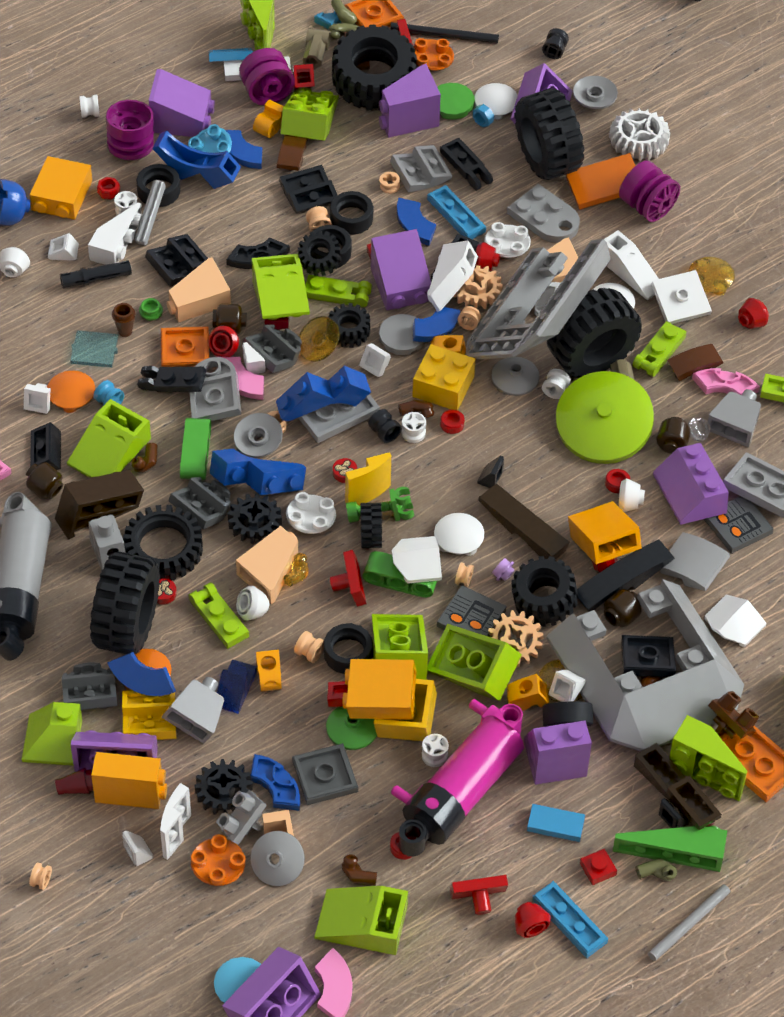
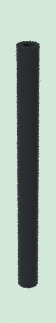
(450, 33)

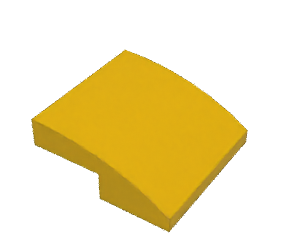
(370, 481)
(145, 713)

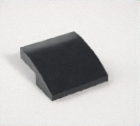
(308, 188)
(176, 258)

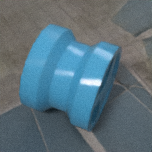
(107, 391)

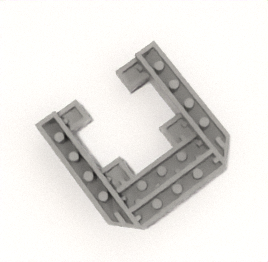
(503, 327)
(651, 713)

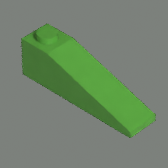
(676, 845)

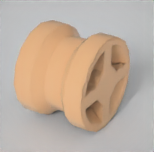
(317, 217)
(309, 647)

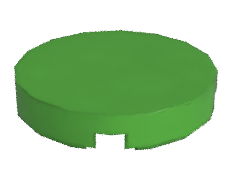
(455, 100)

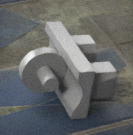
(244, 817)

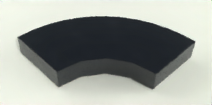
(242, 255)

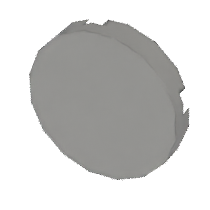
(397, 335)

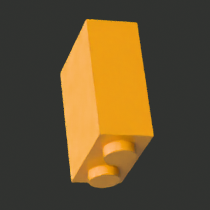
(61, 187)
(604, 532)
(380, 689)
(128, 780)

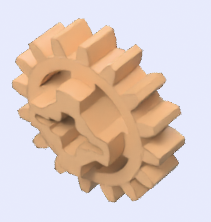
(480, 288)
(523, 632)

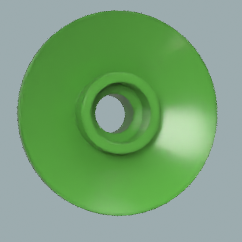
(352, 735)

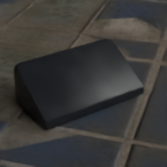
(46, 445)

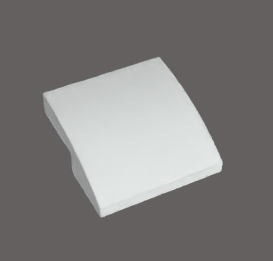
(174, 817)

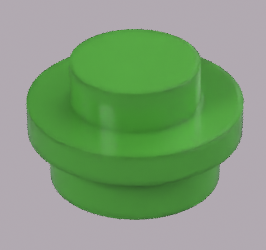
(150, 309)

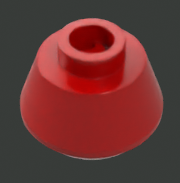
(487, 256)
(753, 314)
(223, 341)
(531, 920)

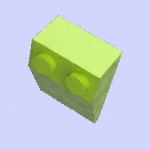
(401, 639)
(474, 661)

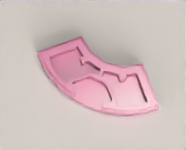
(720, 381)
(249, 384)
(336, 984)

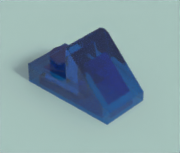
(235, 684)

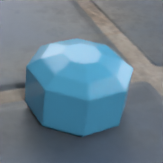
(483, 115)

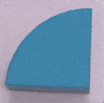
(326, 19)

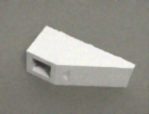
(113, 237)
(630, 264)
(452, 271)

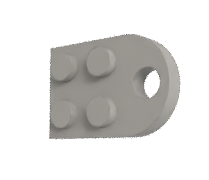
(545, 214)
(219, 392)

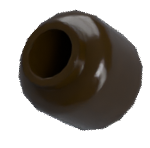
(230, 316)
(673, 434)
(44, 480)
(622, 608)

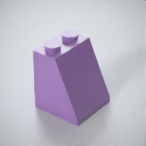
(410, 103)
(179, 105)
(400, 269)
(558, 752)

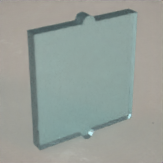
(94, 349)

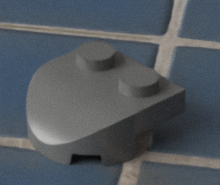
(276, 347)
(203, 500)
(90, 686)

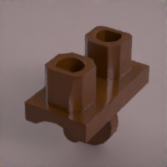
(729, 720)

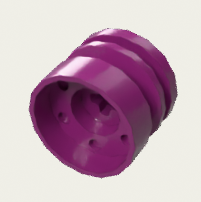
(130, 129)
(649, 191)

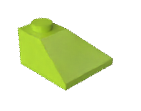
(51, 734)

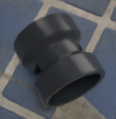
(555, 43)
(386, 427)

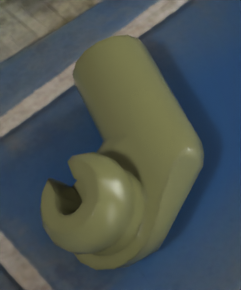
(343, 13)
(339, 28)
(658, 868)

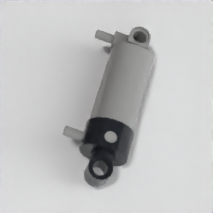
(22, 562)

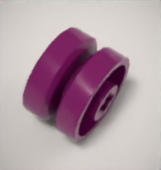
(266, 76)

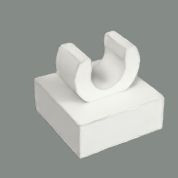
(375, 360)
(37, 398)

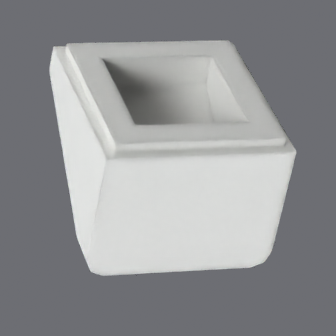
(63, 248)
(253, 360)
(566, 686)
(136, 848)

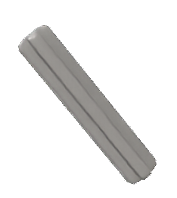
(150, 212)

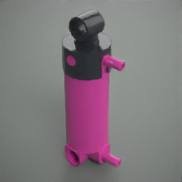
(462, 780)

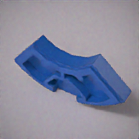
(244, 152)
(411, 218)
(437, 325)
(141, 677)
(277, 781)

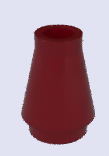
(75, 783)

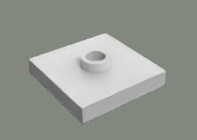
(681, 297)

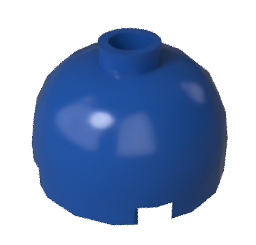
(12, 203)

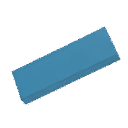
(456, 212)
(570, 919)

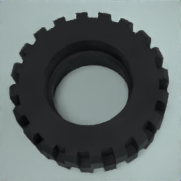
(365, 45)
(549, 134)
(596, 333)
(124, 603)

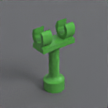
(353, 508)

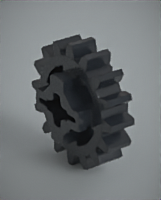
(242, 515)
(220, 784)

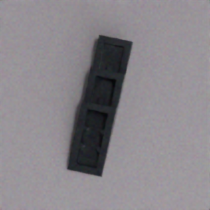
(624, 574)

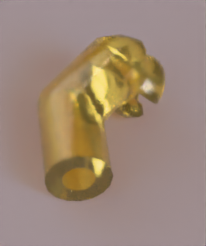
(299, 570)

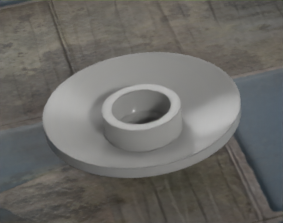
(595, 92)
(512, 382)
(258, 426)
(290, 858)

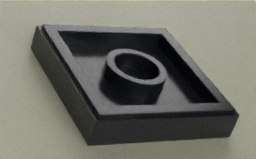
(648, 655)

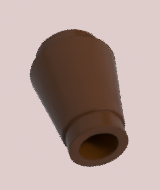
(124, 318)

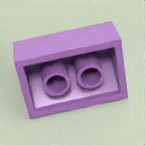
(540, 79)
(692, 484)
(87, 743)
(275, 989)

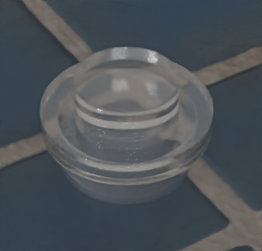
(699, 429)

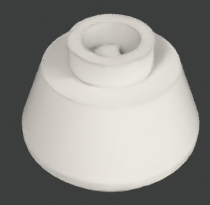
(13, 261)
(630, 495)
(252, 603)

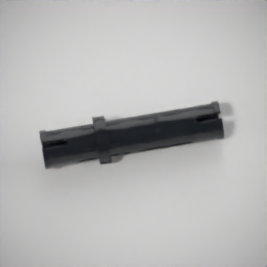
(89, 275)

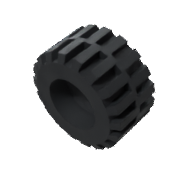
(540, 574)

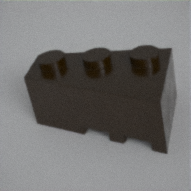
(95, 498)

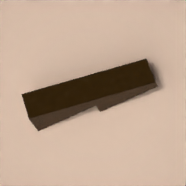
(525, 523)
(677, 788)

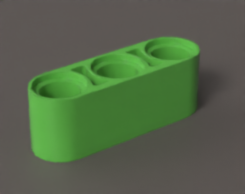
(195, 448)
(383, 573)

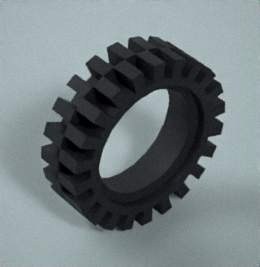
(183, 523)

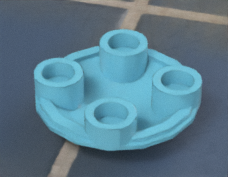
(211, 140)
(233, 975)

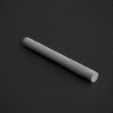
(689, 922)

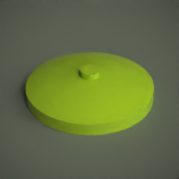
(604, 417)

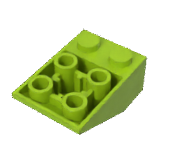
(260, 21)
(309, 114)
(280, 286)
(110, 441)
(707, 759)
(363, 917)

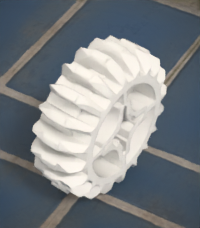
(639, 134)

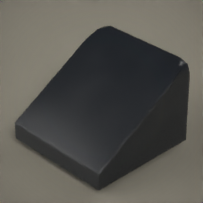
(492, 472)
(672, 815)

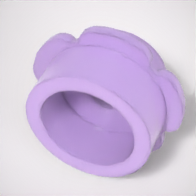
(503, 570)

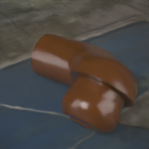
(415, 406)

